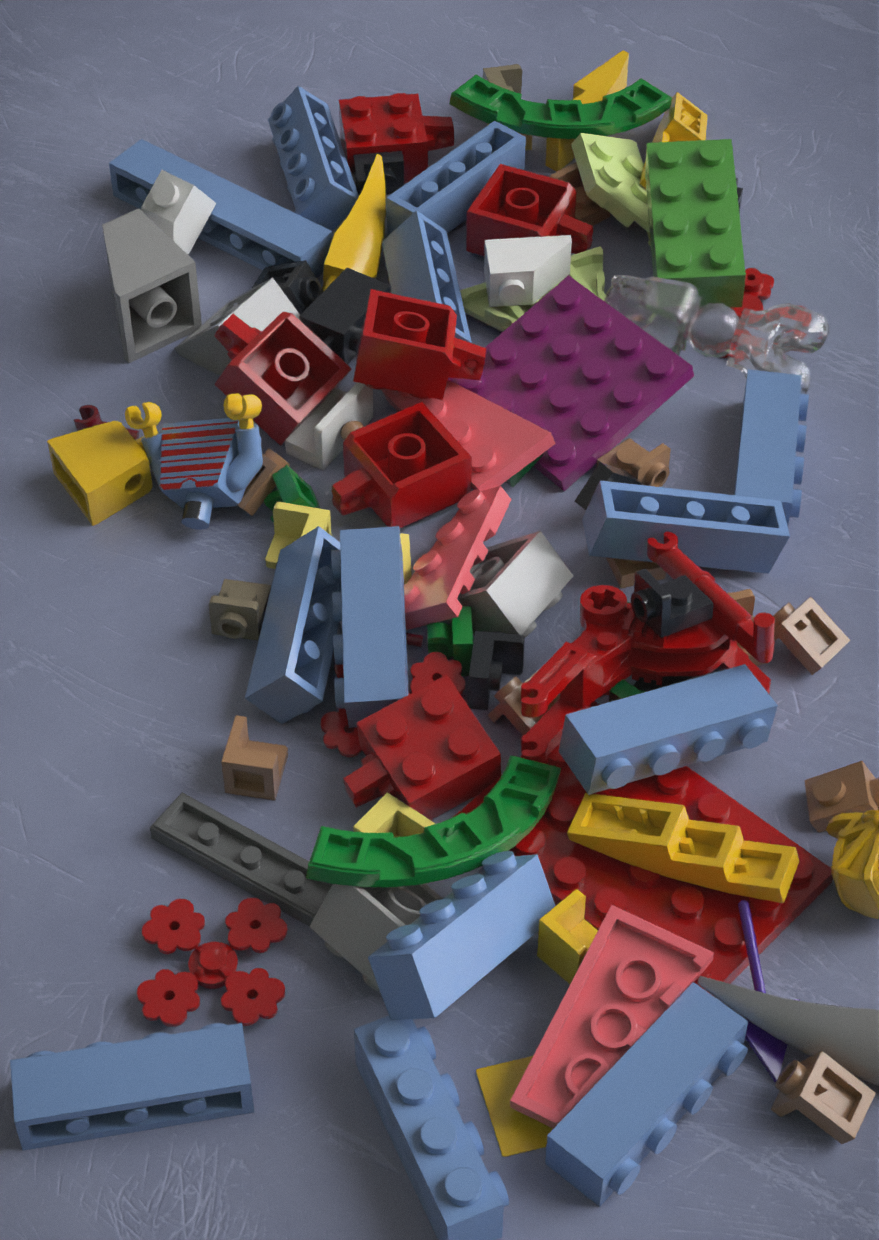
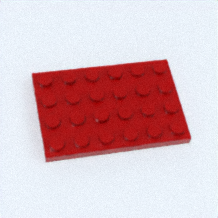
(682, 908)

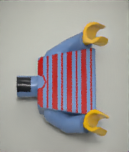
(203, 460)

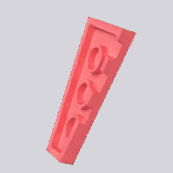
(492, 435)
(446, 568)
(613, 999)

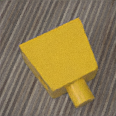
(101, 469)

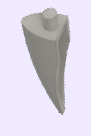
(839, 1031)

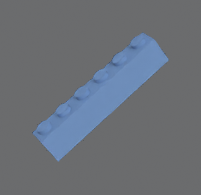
(240, 220)

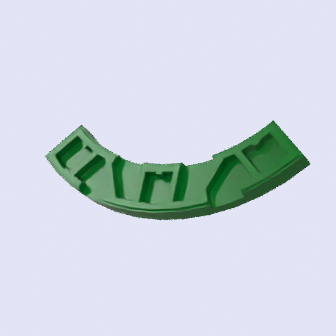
(561, 118)
(442, 848)

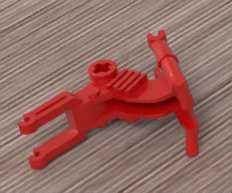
(622, 646)

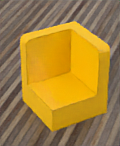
(565, 936)

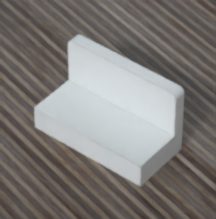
(319, 437)

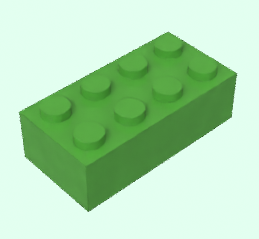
(696, 218)

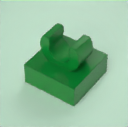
(291, 490)
(454, 640)

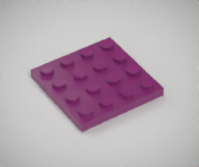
(579, 375)

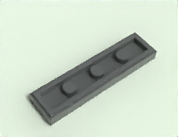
(240, 857)

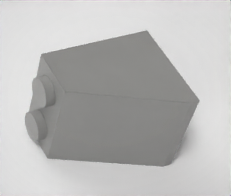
(150, 285)

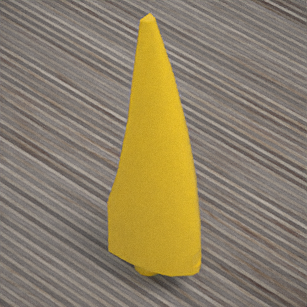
(360, 236)

